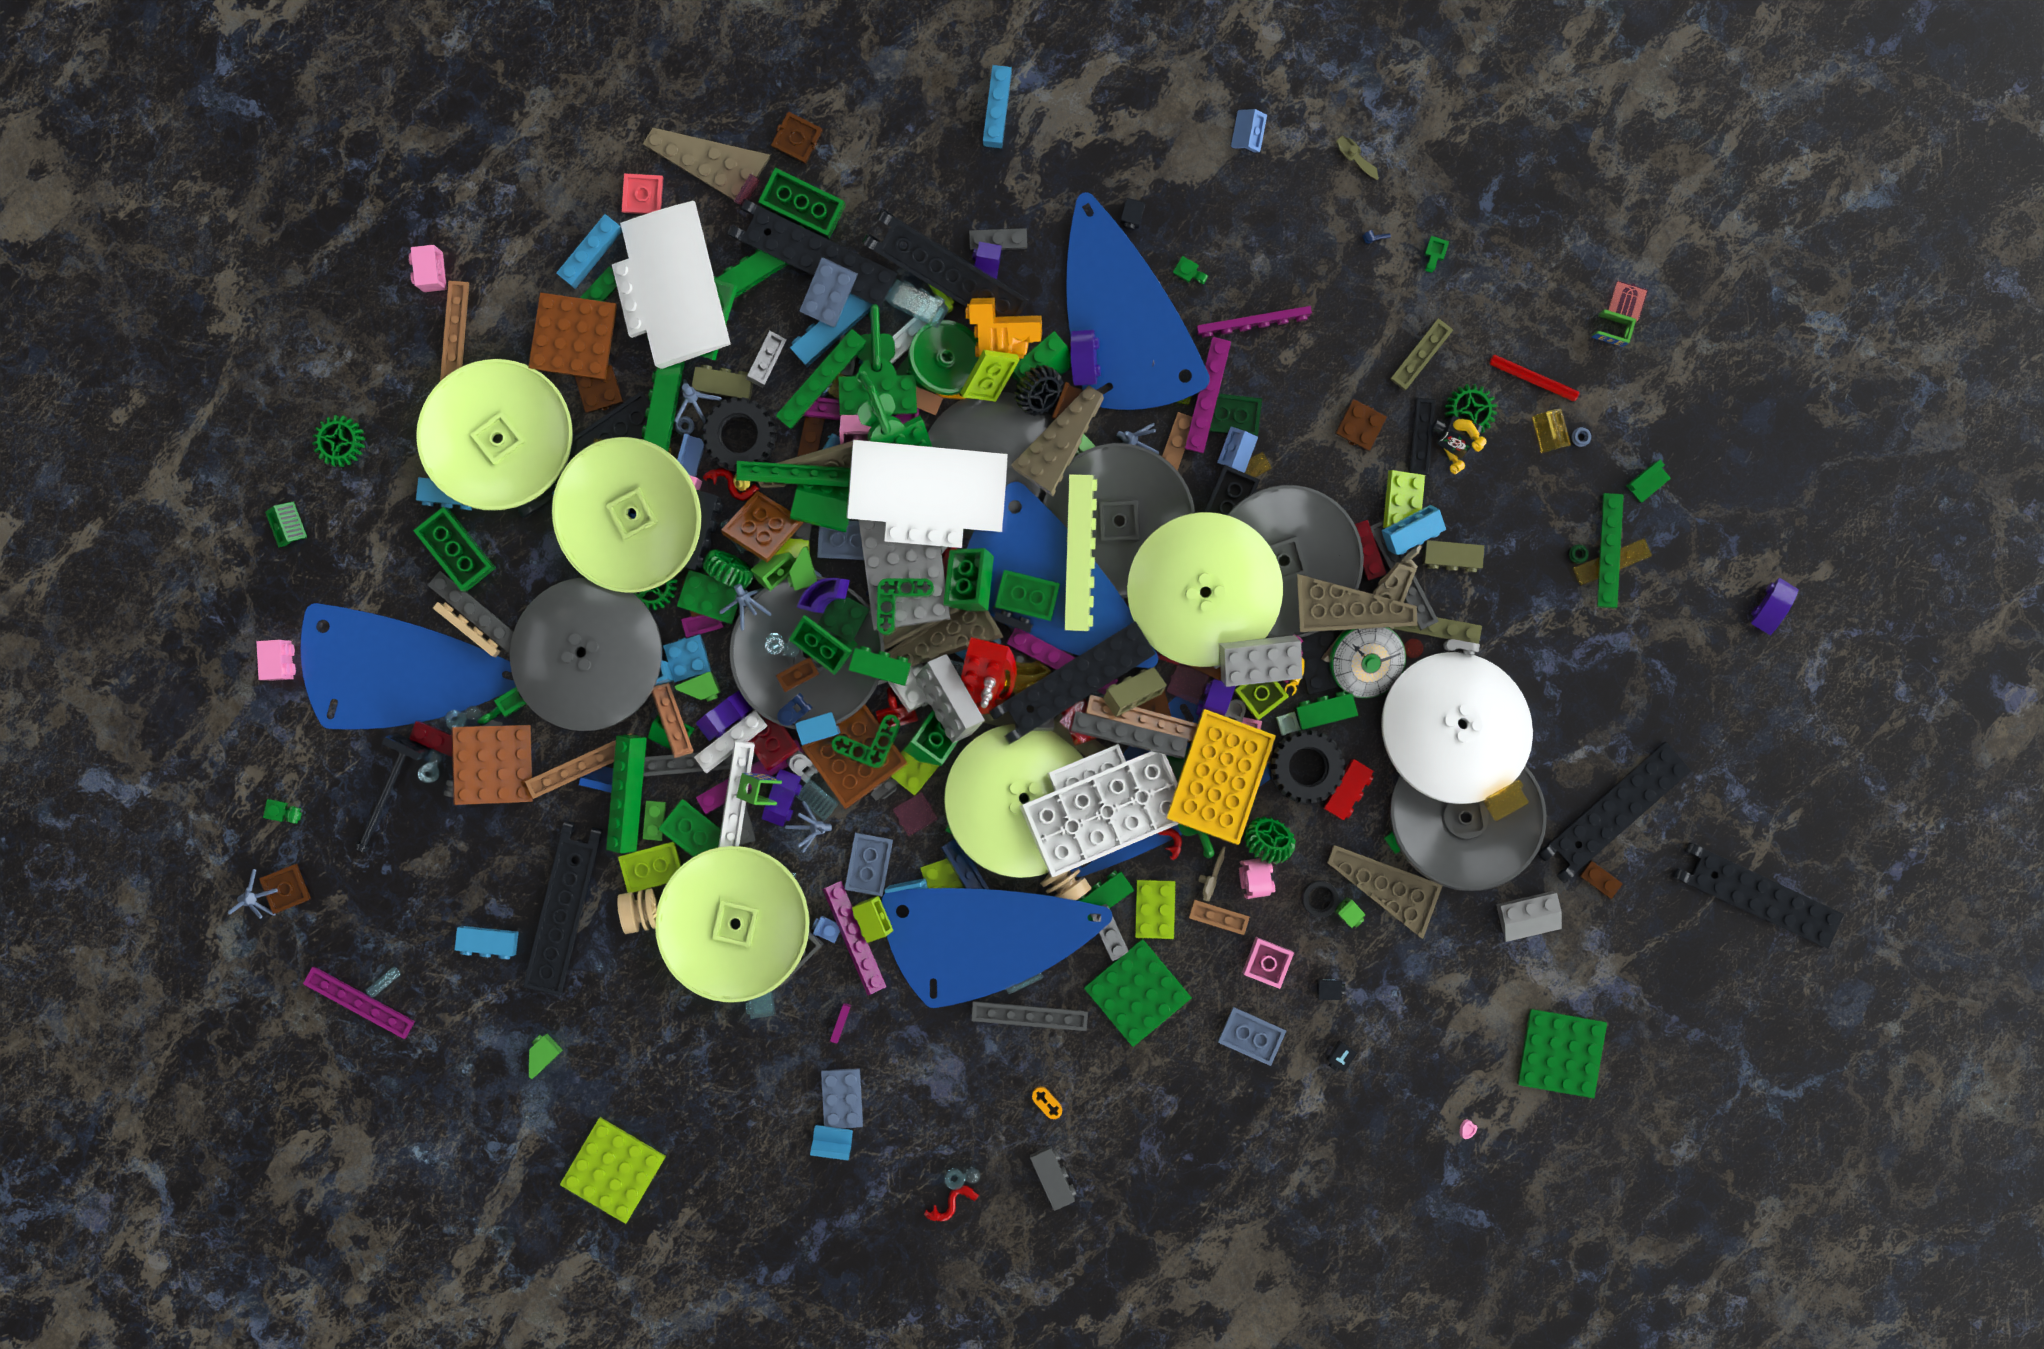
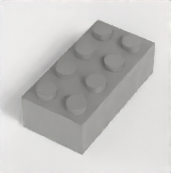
(1260, 660)
(949, 698)

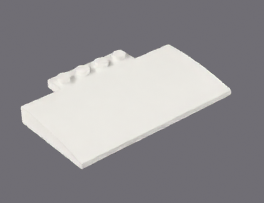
(670, 285)
(926, 491)
(1100, 807)

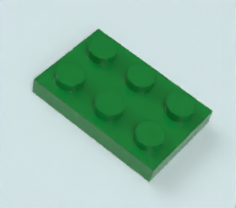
(1027, 595)
(708, 597)
(691, 829)

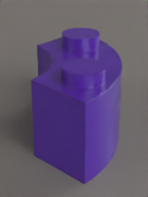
(988, 258)
(1084, 357)
(822, 593)
(1774, 606)
(1216, 699)
(724, 716)
(784, 796)

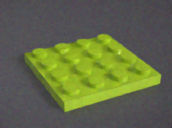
(612, 1170)

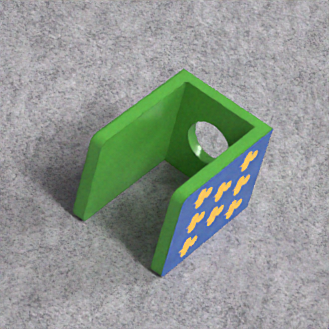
(1629, 321)
(755, 780)

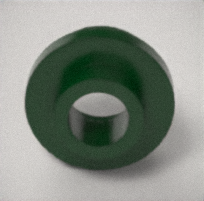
(1584, 554)

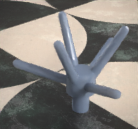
(690, 396)
(1132, 438)
(743, 598)
(816, 827)
(249, 898)

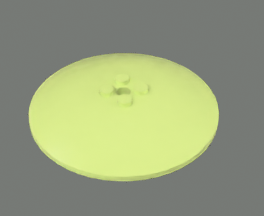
(475, 406)
(595, 523)
(1196, 554)
(985, 794)
(697, 929)

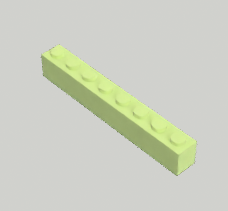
(1080, 552)

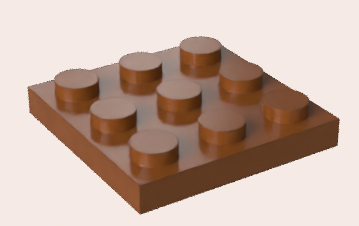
(761, 526)

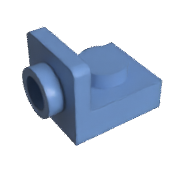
(826, 929)

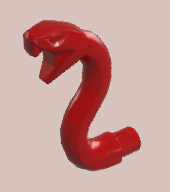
(743, 496)
(1176, 848)
(936, 1216)

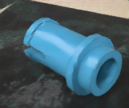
(833, 440)

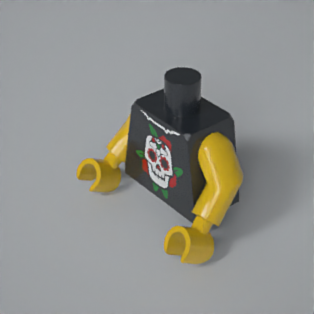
(1457, 438)

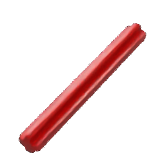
(1534, 378)

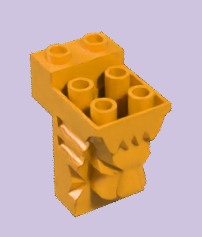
(1002, 333)

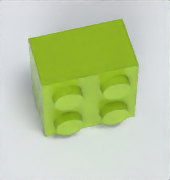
(1261, 697)

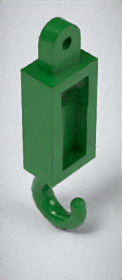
(506, 705)

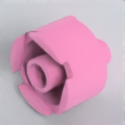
(1256, 878)

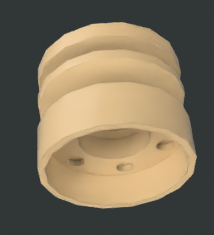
(1067, 885)
(638, 911)

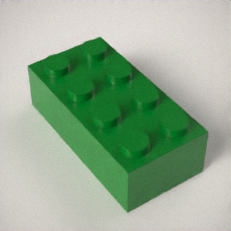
(802, 203)
(454, 549)

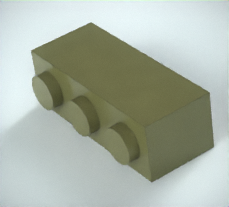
(721, 382)
(1453, 555)
(1134, 691)

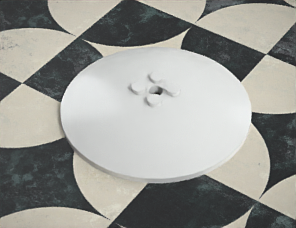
(1430, 746)

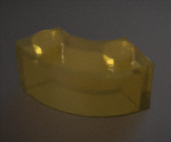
(1026, 675)

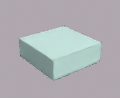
(1288, 723)

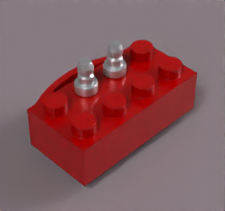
(985, 673)

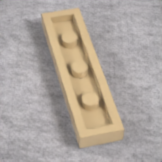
(473, 633)

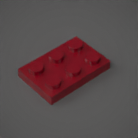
(773, 744)

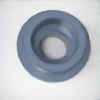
(684, 419)
(1585, 432)

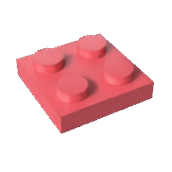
(642, 193)

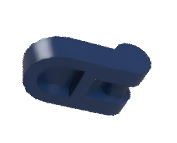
(787, 715)

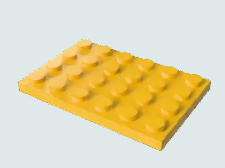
(1220, 777)

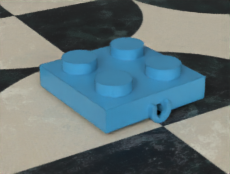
(687, 658)

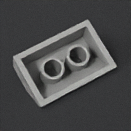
(1530, 916)

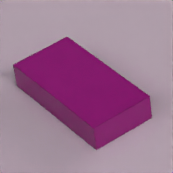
(700, 625)
(840, 1023)

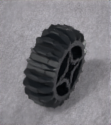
(1034, 386)

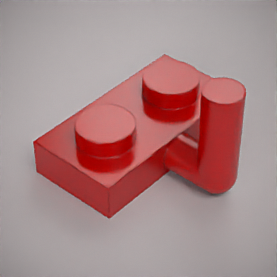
(896, 710)

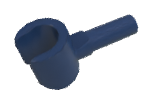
(1369, 236)

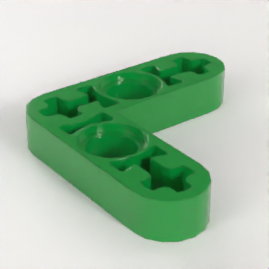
(891, 597)
(870, 751)

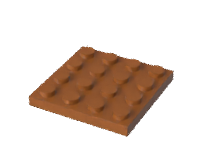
(572, 336)
(491, 764)
(848, 777)

